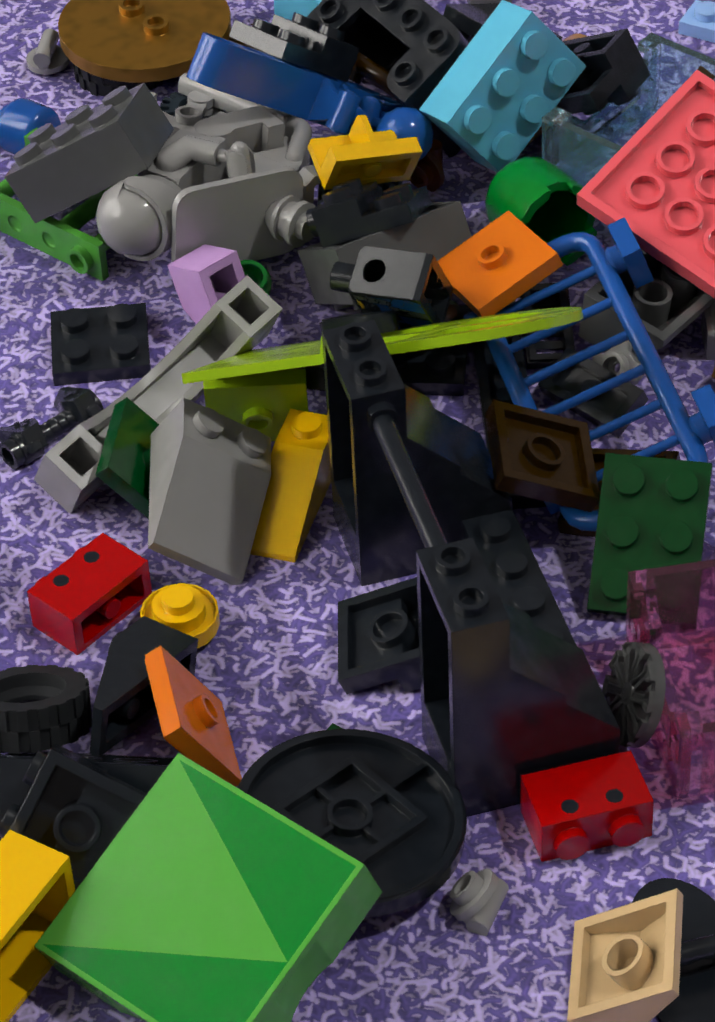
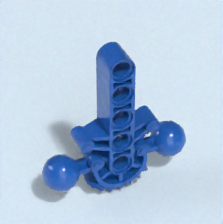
(302, 91)

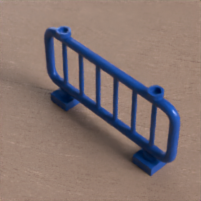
(608, 264)

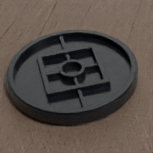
(371, 801)

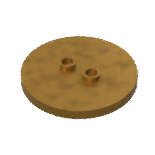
(139, 37)

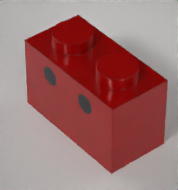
(89, 593)
(586, 806)

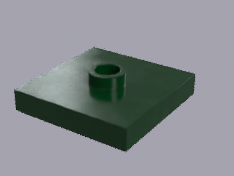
(126, 454)

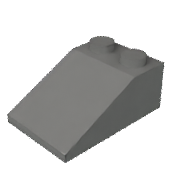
(207, 490)

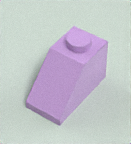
(205, 278)

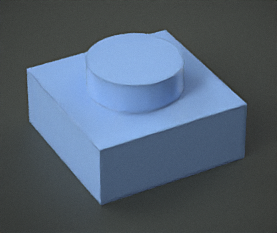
(699, 21)

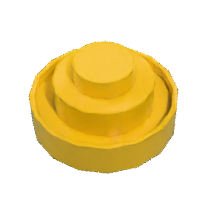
(184, 609)

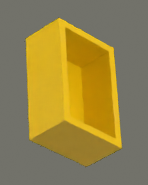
(32, 892)

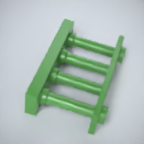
(57, 237)

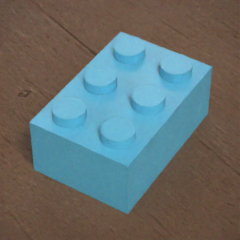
(502, 86)

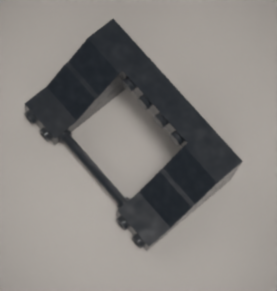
(496, 657)

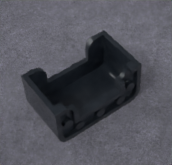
(403, 38)

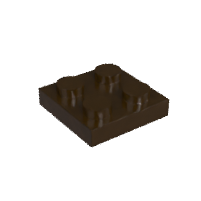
(541, 456)

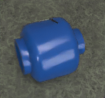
(19, 119)

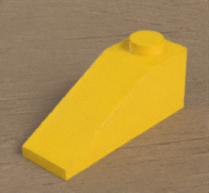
(296, 485)

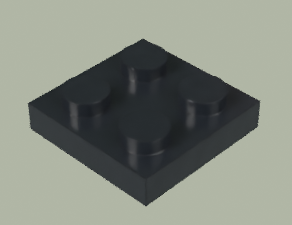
(99, 344)

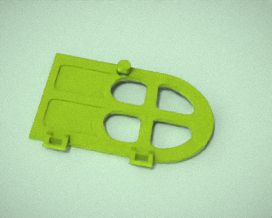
(399, 341)

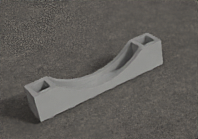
(227, 329)

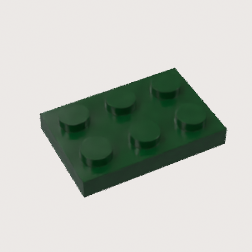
(647, 519)

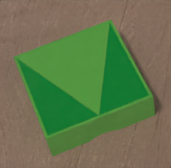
(208, 907)

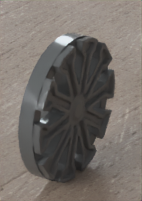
(636, 691)

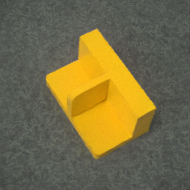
(364, 156)

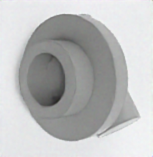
(48, 56)
(478, 899)

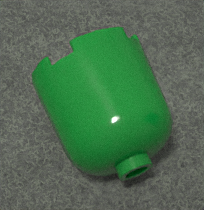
(541, 199)

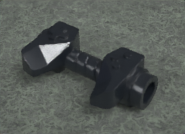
(26, 440)

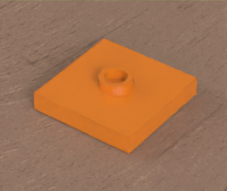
(498, 265)
(191, 716)

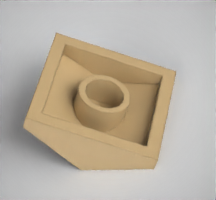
(627, 961)

